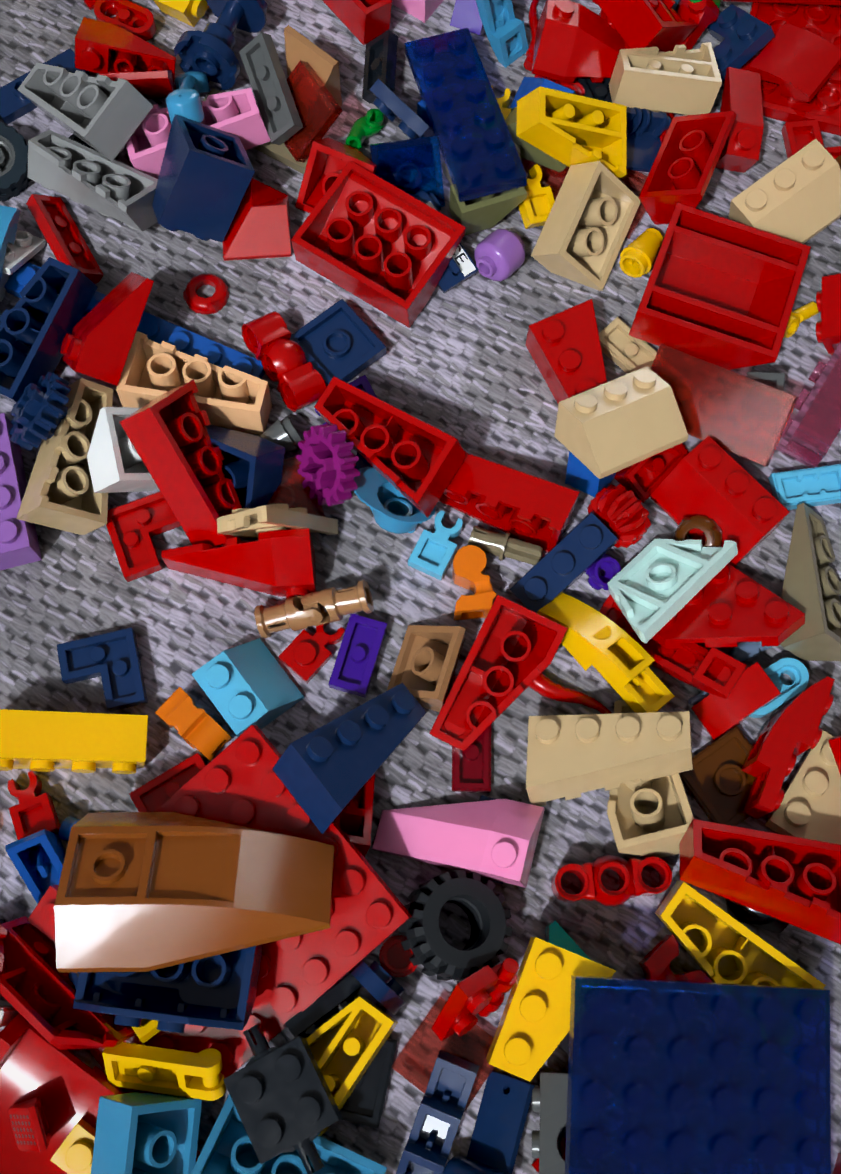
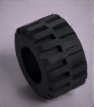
(485, 918)

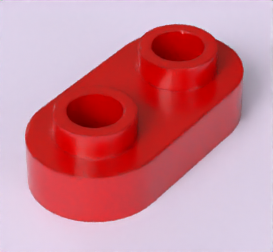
(128, 16)

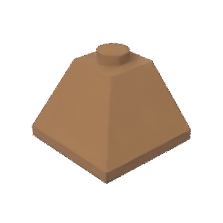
(324, 65)

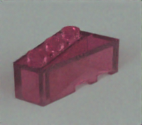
(818, 415)

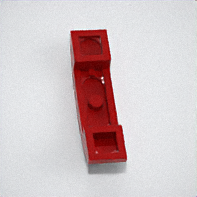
(692, 663)

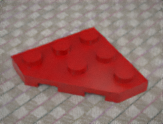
(729, 612)

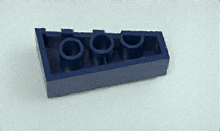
(38, 323)
(340, 757)

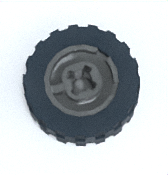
(12, 163)

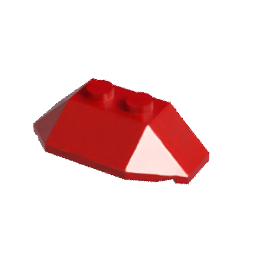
(46, 996)

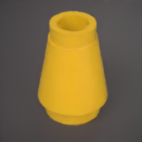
(641, 253)

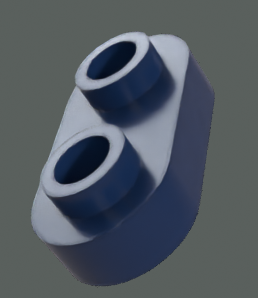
(380, 985)

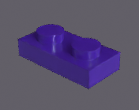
(358, 655)

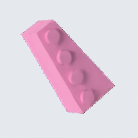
(227, 111)

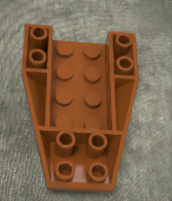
(182, 889)

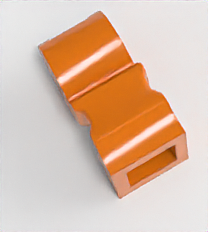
(469, 573)
(193, 724)

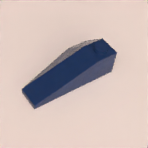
(250, 463)

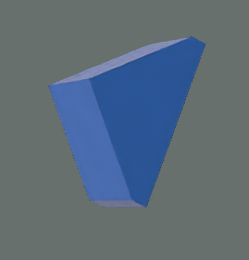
(38, 860)

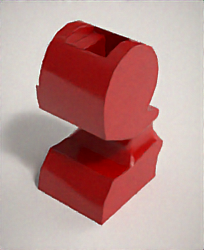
(657, 963)

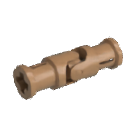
(309, 610)

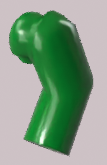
(365, 128)

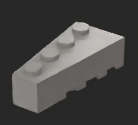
(89, 107)

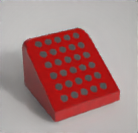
(30, 1125)

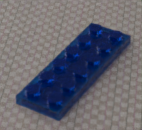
(465, 115)

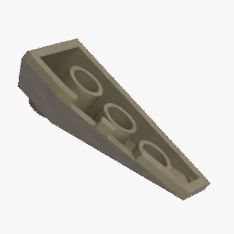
(813, 590)

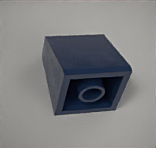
(201, 180)

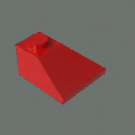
(323, 166)

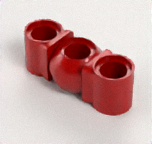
(283, 360)
(630, 879)

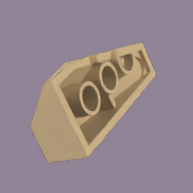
(650, 814)

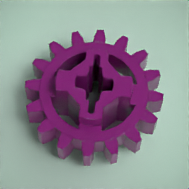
(327, 464)

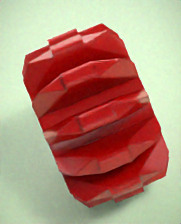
(621, 514)

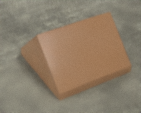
(428, 662)

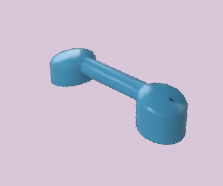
(186, 99)

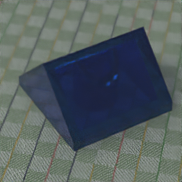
(410, 165)

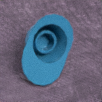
(388, 505)

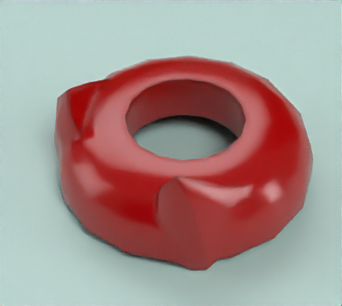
(210, 304)

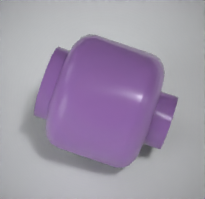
(499, 255)

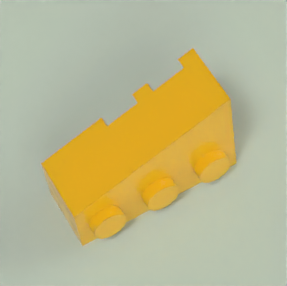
(574, 128)
(349, 1045)

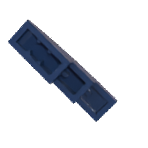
(438, 1115)

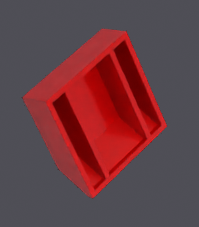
(720, 290)

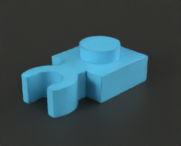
(435, 549)

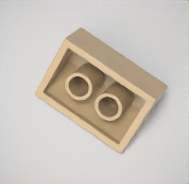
(794, 197)
(586, 225)
(620, 422)

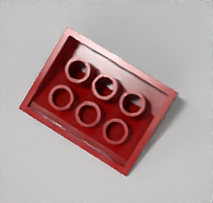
(378, 243)

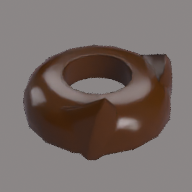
(708, 526)

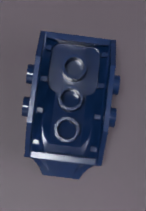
(200, 992)

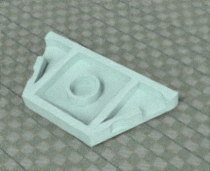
(665, 580)

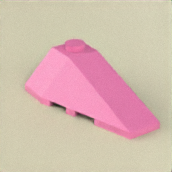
(476, 836)

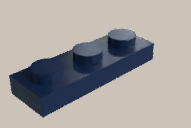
(564, 563)

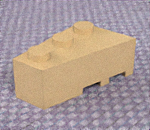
(666, 81)

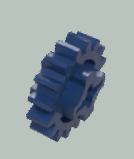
(39, 411)

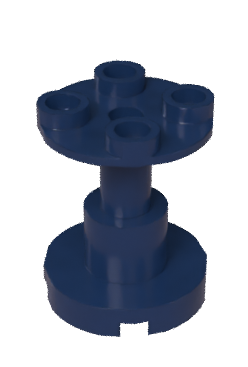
(212, 48)

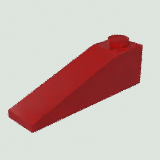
(574, 43)
(274, 564)
(502, 663)

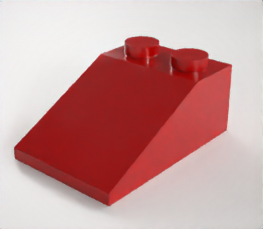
(106, 333)

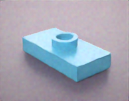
(808, 486)

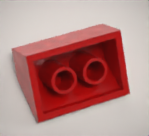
(685, 163)
(718, 487)

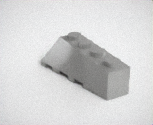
(92, 179)

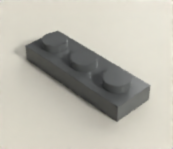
(271, 89)

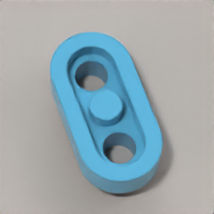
(800, 680)

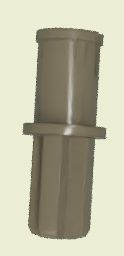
(504, 546)

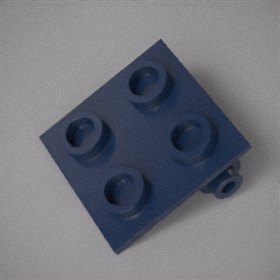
(644, 137)

